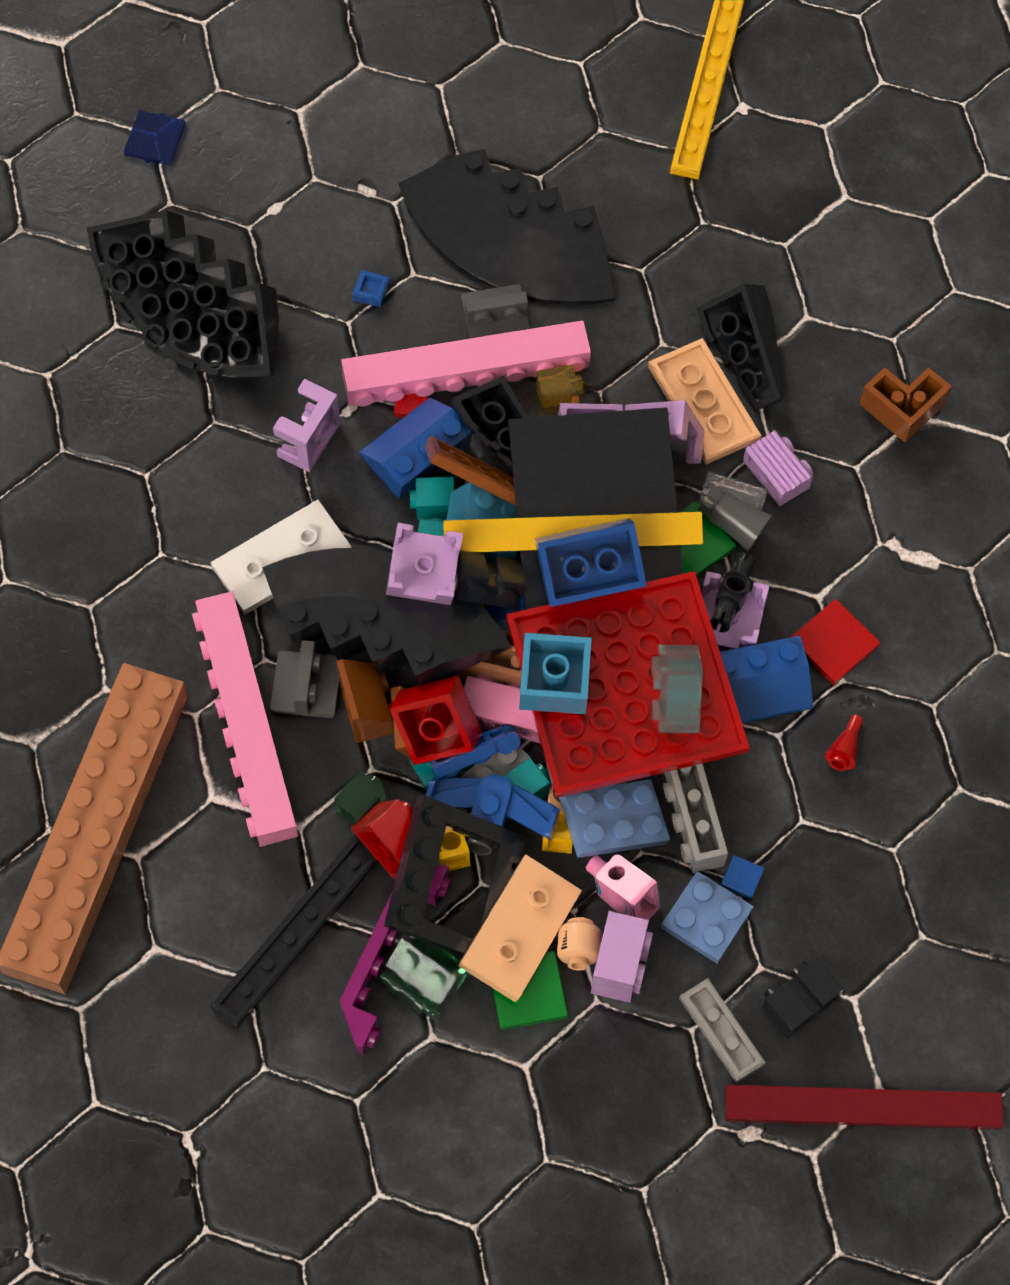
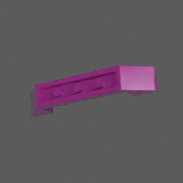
(360, 1023)

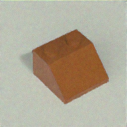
(365, 699)

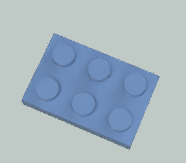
(615, 819)

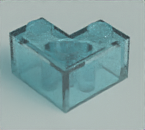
(678, 677)

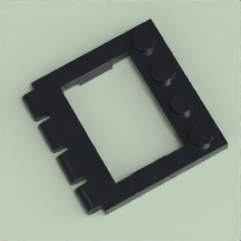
(419, 865)

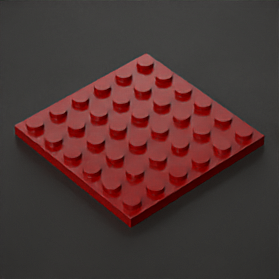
(617, 733)

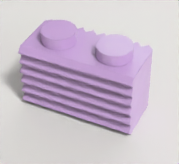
(778, 467)

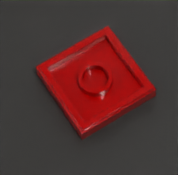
(836, 642)

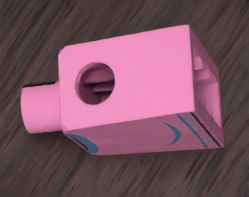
(625, 886)

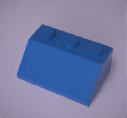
(400, 452)
(769, 679)

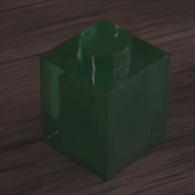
(359, 797)

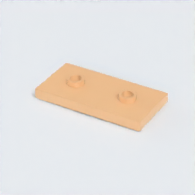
(696, 377)
(520, 928)

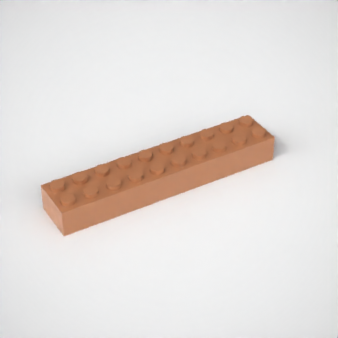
(92, 829)

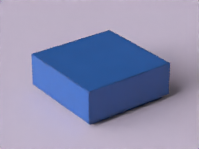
(371, 288)
(742, 877)

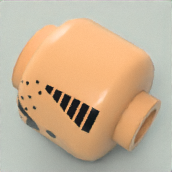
(579, 943)

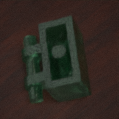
(427, 969)

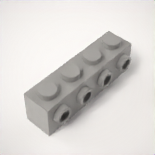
(695, 818)

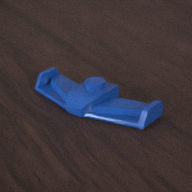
(495, 800)

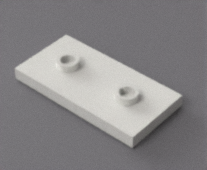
(299, 533)

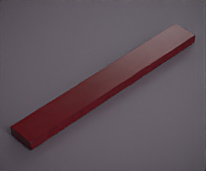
(863, 1107)

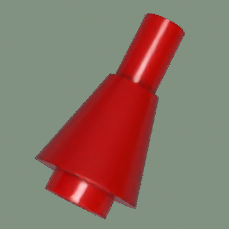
(843, 751)

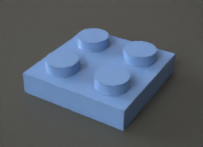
(707, 917)

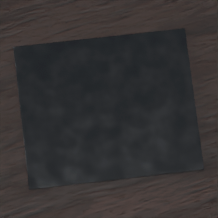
(594, 468)

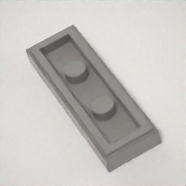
(722, 1030)

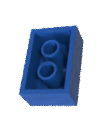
(590, 562)

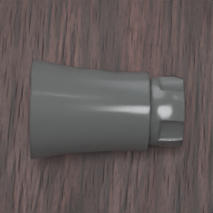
(734, 516)

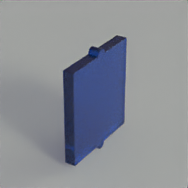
(154, 137)

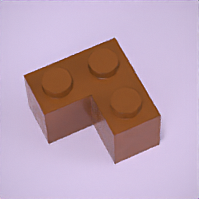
(901, 406)

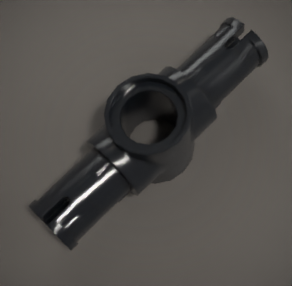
(732, 592)

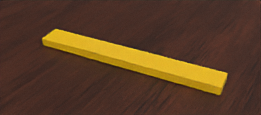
(706, 88)
(519, 533)

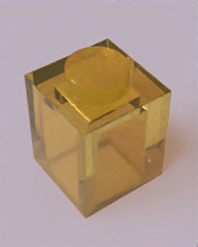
(557, 387)

